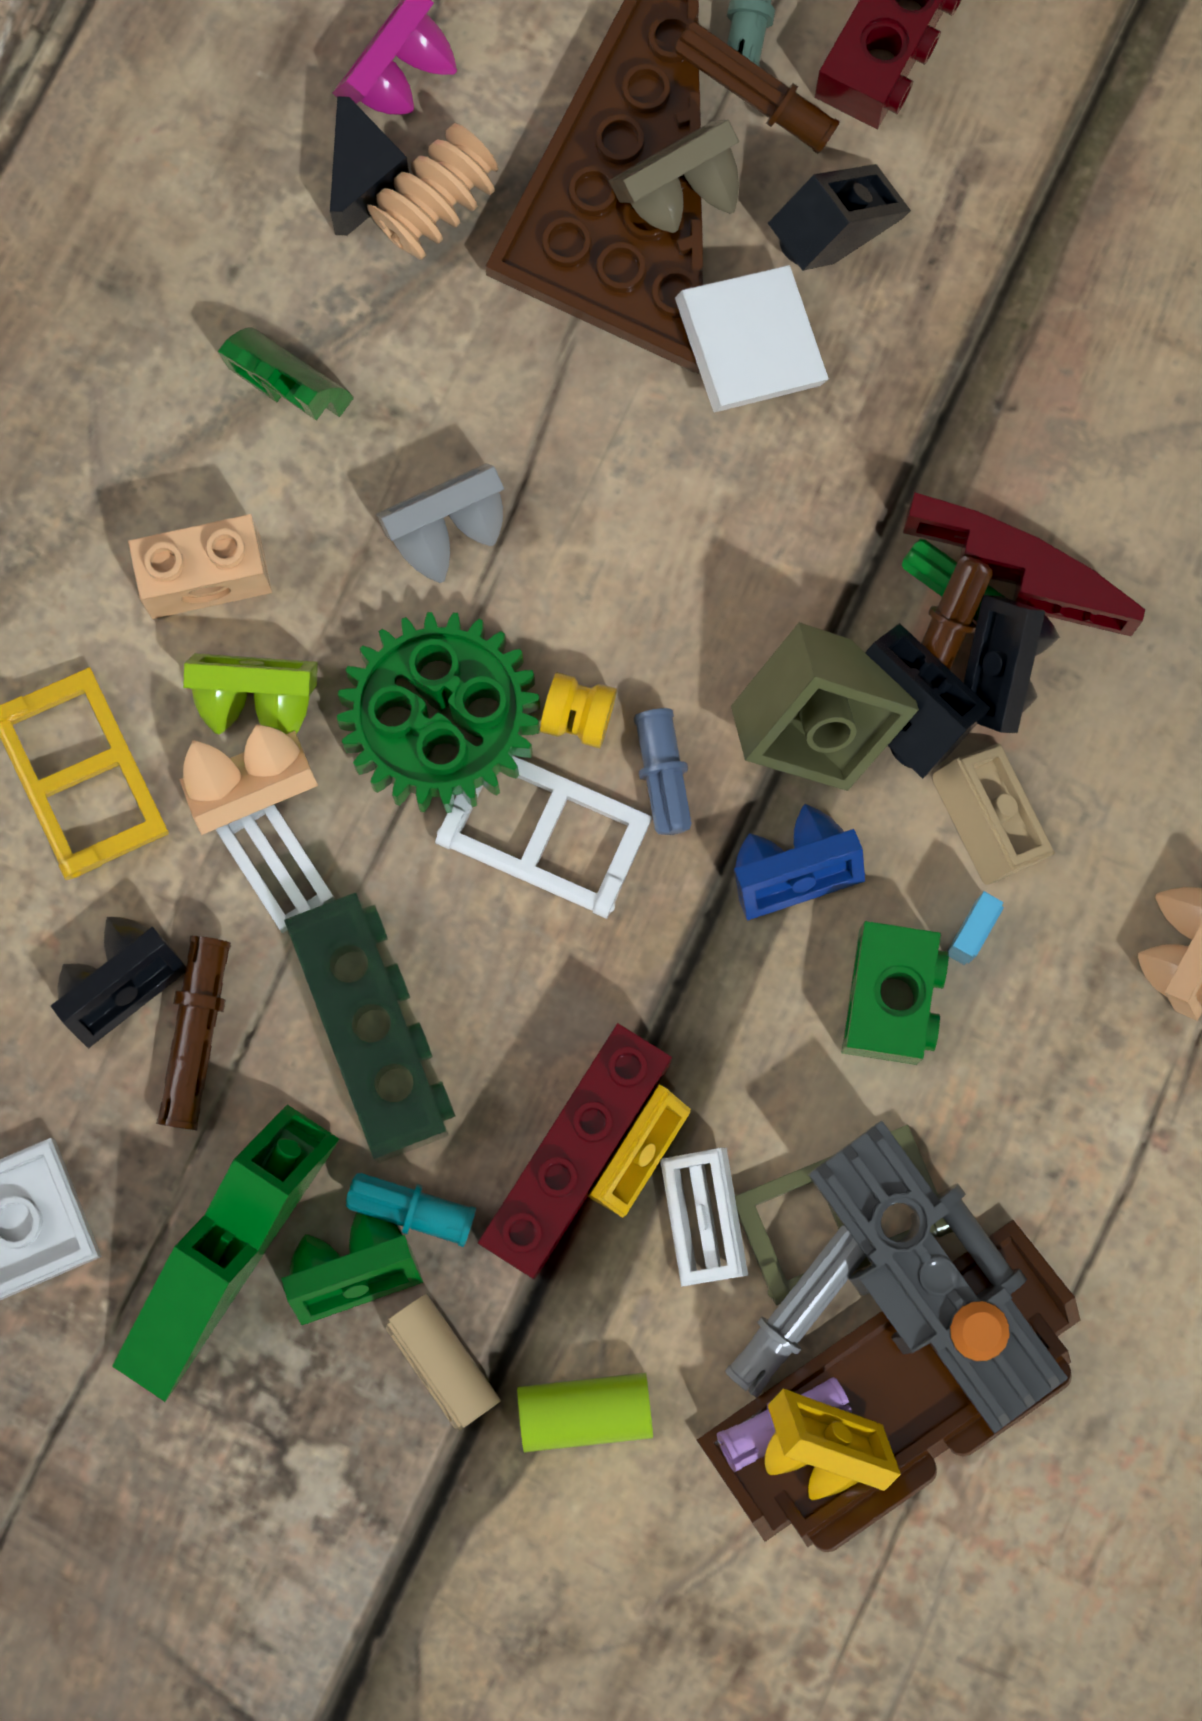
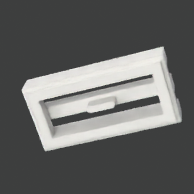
(323, 893)
(727, 1211)

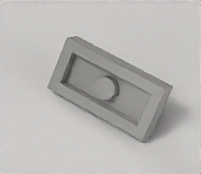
(419, 523)

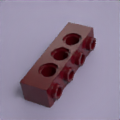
(870, 86)
(575, 1151)

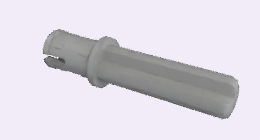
(796, 1314)

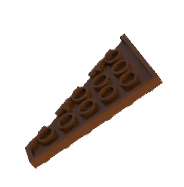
(572, 234)

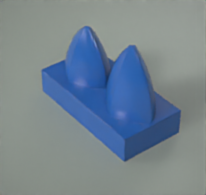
(819, 864)

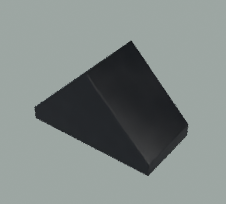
(362, 166)

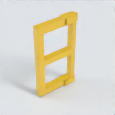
(37, 790)

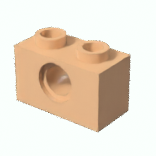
(200, 566)

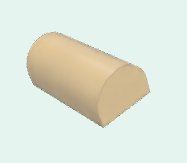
(441, 1362)

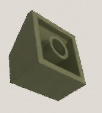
(820, 709)

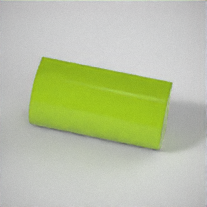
(584, 1412)

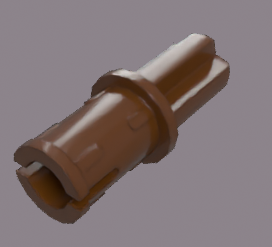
(957, 607)

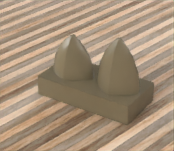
(703, 160)

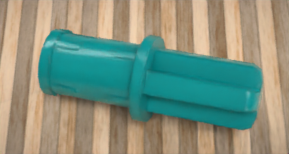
(410, 1208)

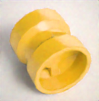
(578, 710)

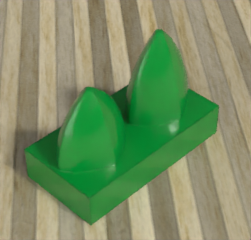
(327, 1284)

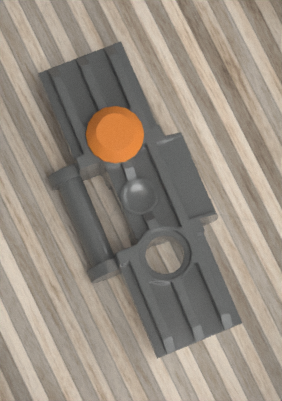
(921, 1290)

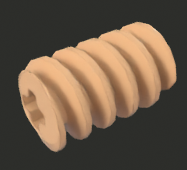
(434, 190)

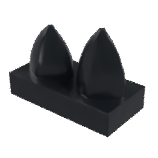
(1003, 658)
(136, 971)

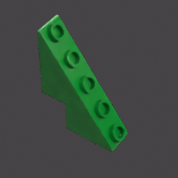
(222, 1250)

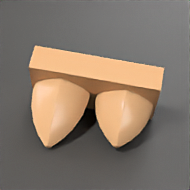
(234, 787)
(1177, 968)

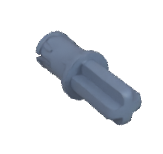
(663, 771)

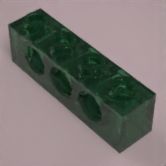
(319, 941)

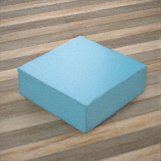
(975, 928)

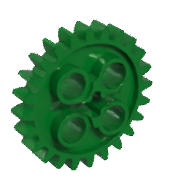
(475, 673)

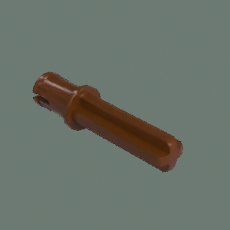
(756, 87)

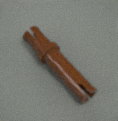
(196, 1018)

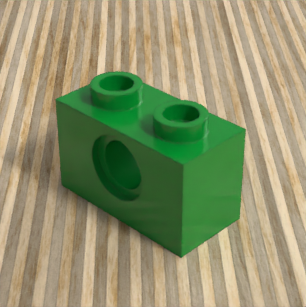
(871, 1025)

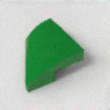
(282, 374)

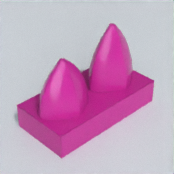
(413, 39)

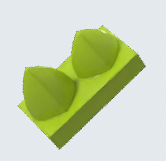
(278, 687)

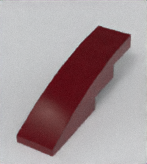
(1040, 571)

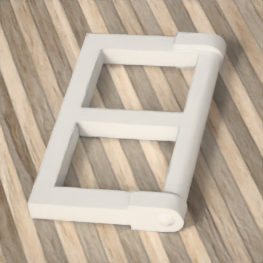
(526, 869)

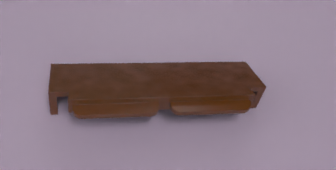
(906, 1393)

